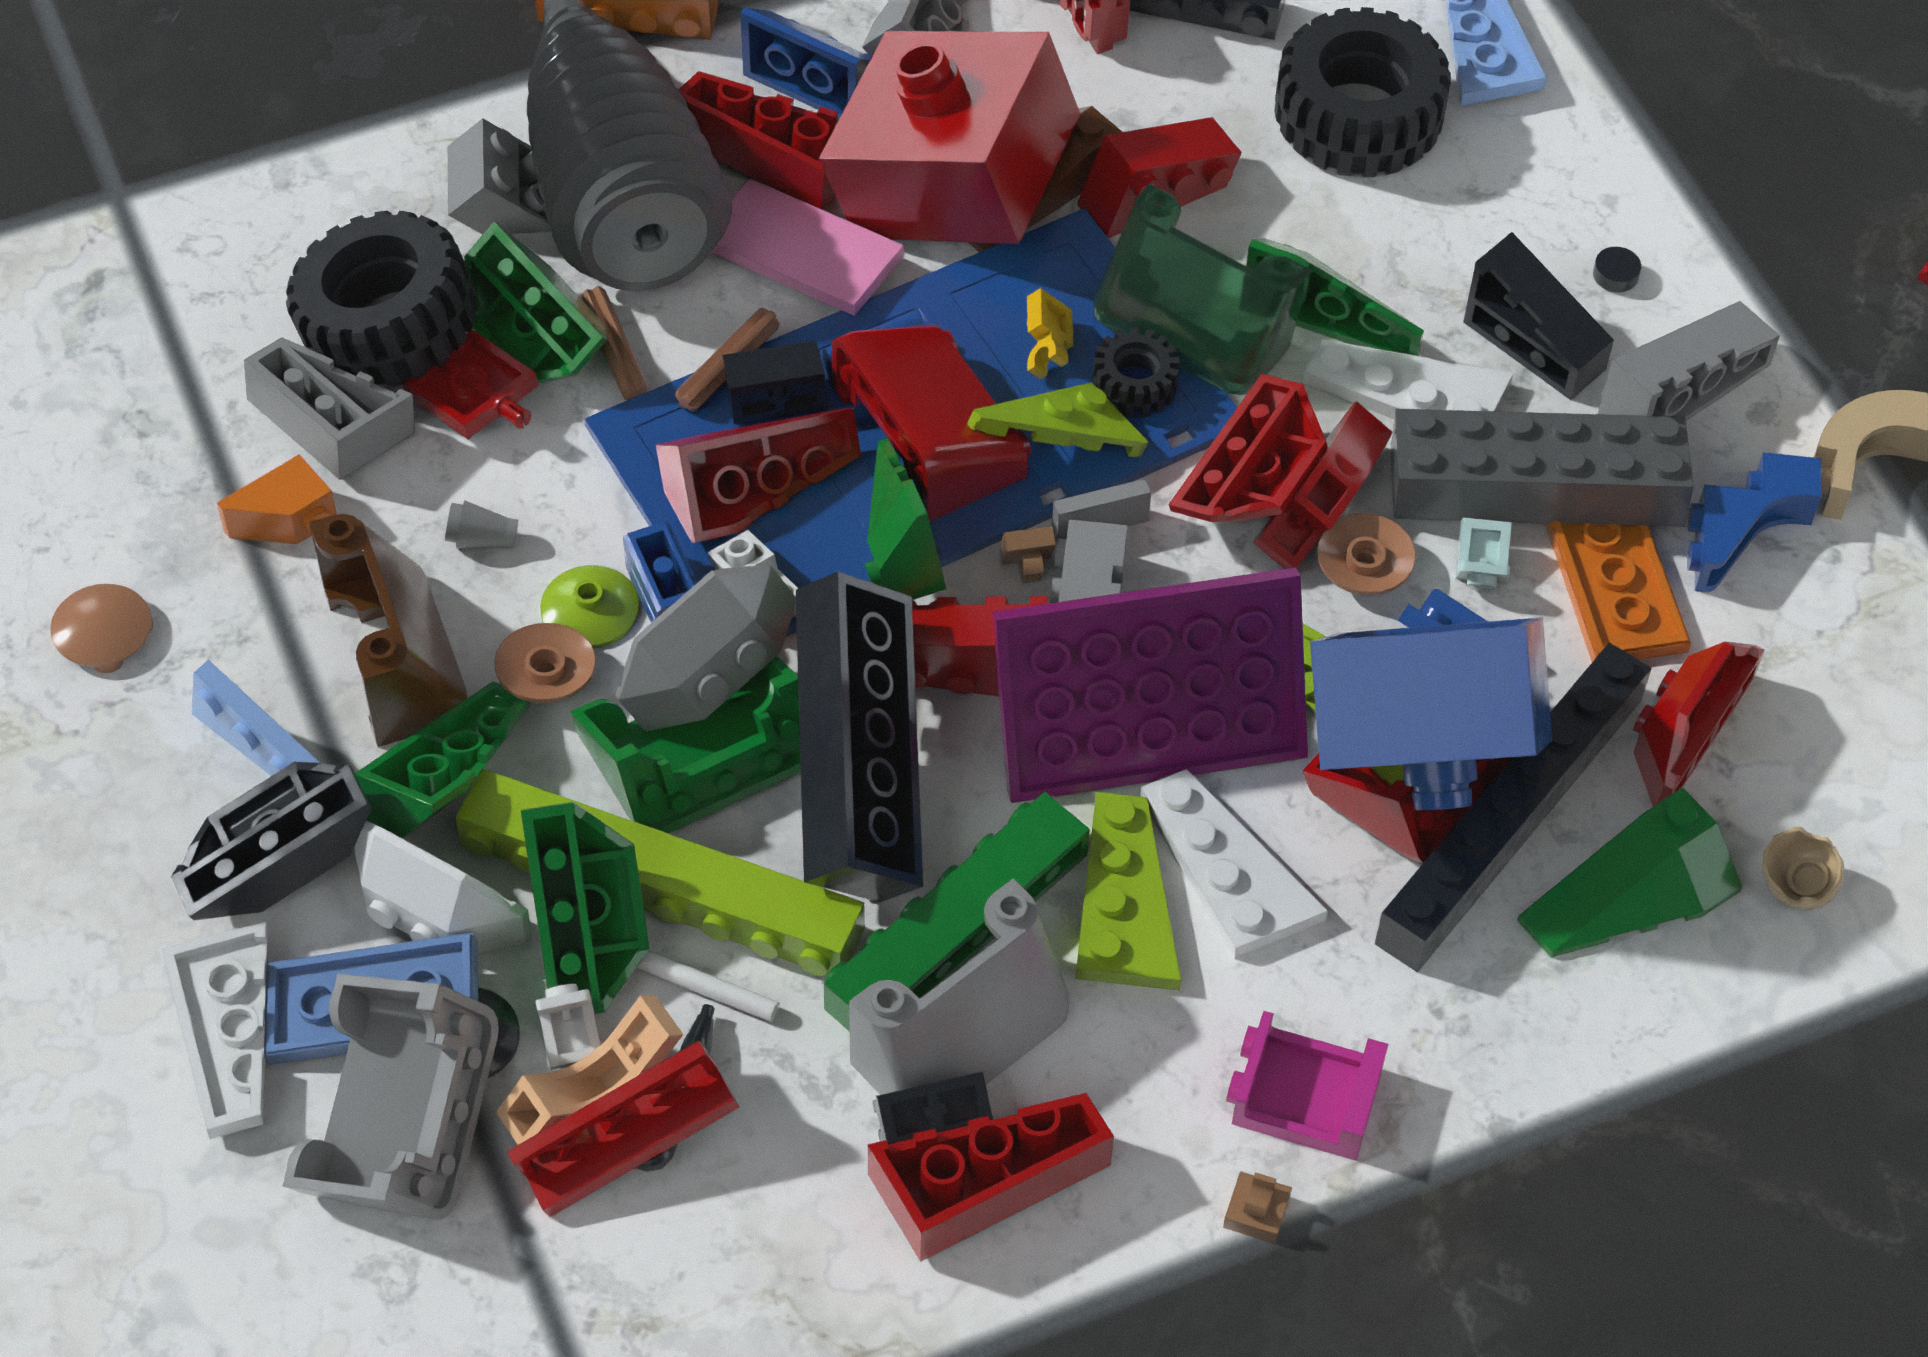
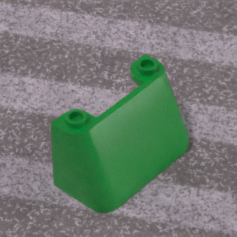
(703, 765)

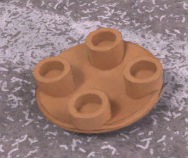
(101, 626)

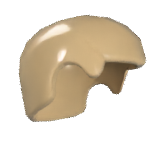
(1802, 869)

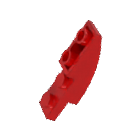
(1327, 490)

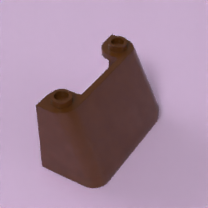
(410, 665)

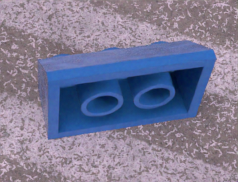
(799, 60)

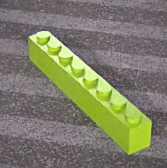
(686, 880)

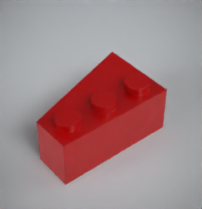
(1178, 158)

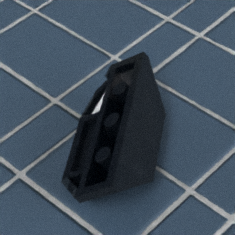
(272, 840)

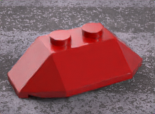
(1256, 457)
(1691, 714)

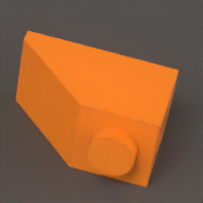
(278, 505)

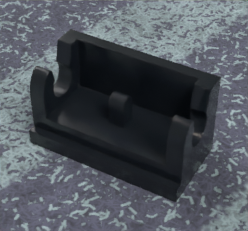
(775, 382)
(930, 1106)

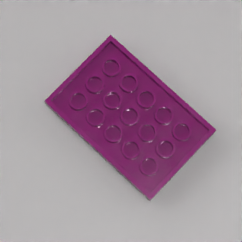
(1151, 684)

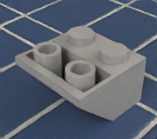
(494, 181)

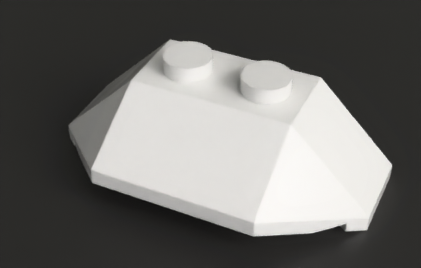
(432, 897)

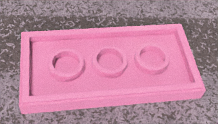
(806, 247)

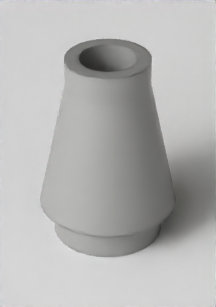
(478, 527)

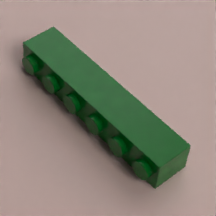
(948, 924)

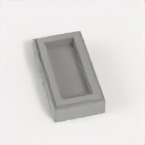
(1118, 504)

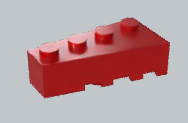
(764, 135)

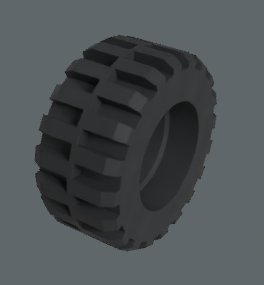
(1372, 52)
(370, 261)

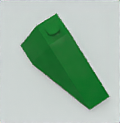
(1340, 307)
(900, 532)

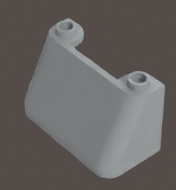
(974, 1018)
(401, 1098)

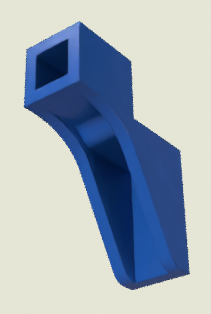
(1728, 518)

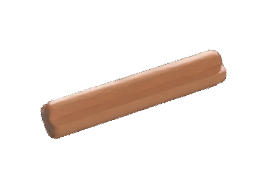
(616, 348)
(711, 373)

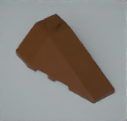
(1072, 166)

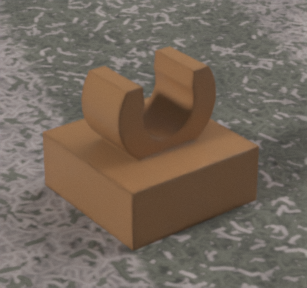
(1028, 549)
(1257, 1206)

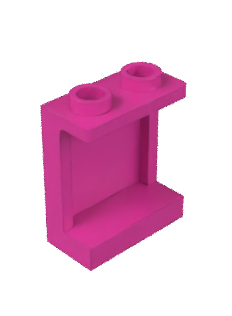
(1305, 1088)

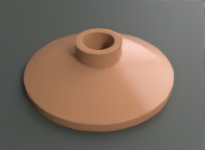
(1370, 540)
(544, 663)

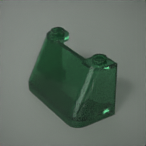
(1213, 309)

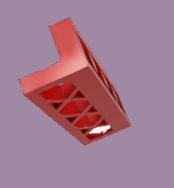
(624, 1128)

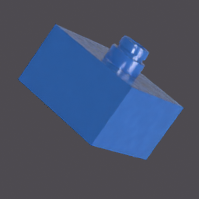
(1432, 702)

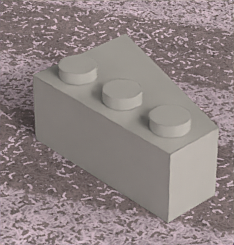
(324, 409)

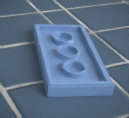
(301, 989)

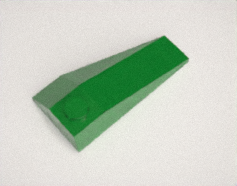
(439, 760)
(1648, 874)

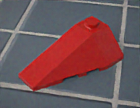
(740, 473)

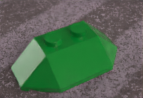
(530, 308)
(585, 900)

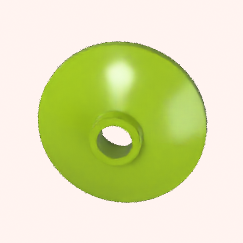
(599, 619)

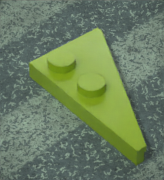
(1063, 418)

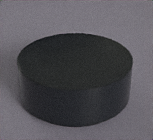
(1617, 269)

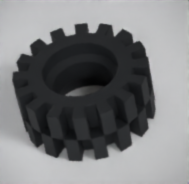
(1141, 352)

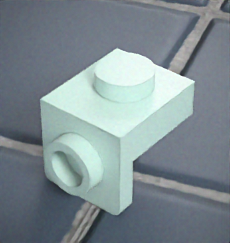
(1483, 552)

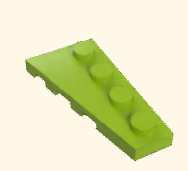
(1125, 907)

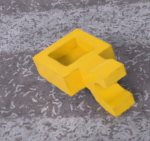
(1052, 327)

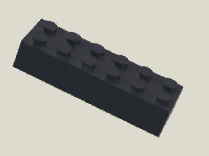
(858, 738)

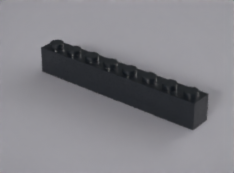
(1511, 810)

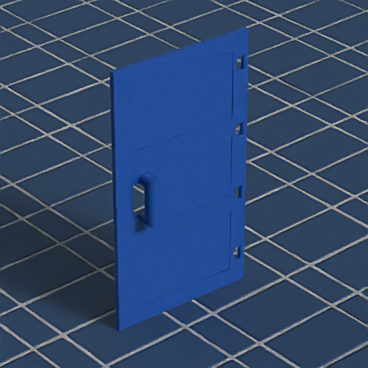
(986, 312)

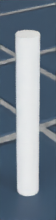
(709, 986)

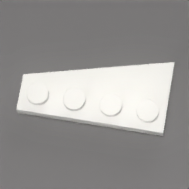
(1403, 381)
(1232, 873)
(222, 1017)

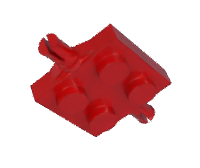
(475, 387)

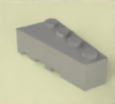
(1690, 365)
(1090, 561)

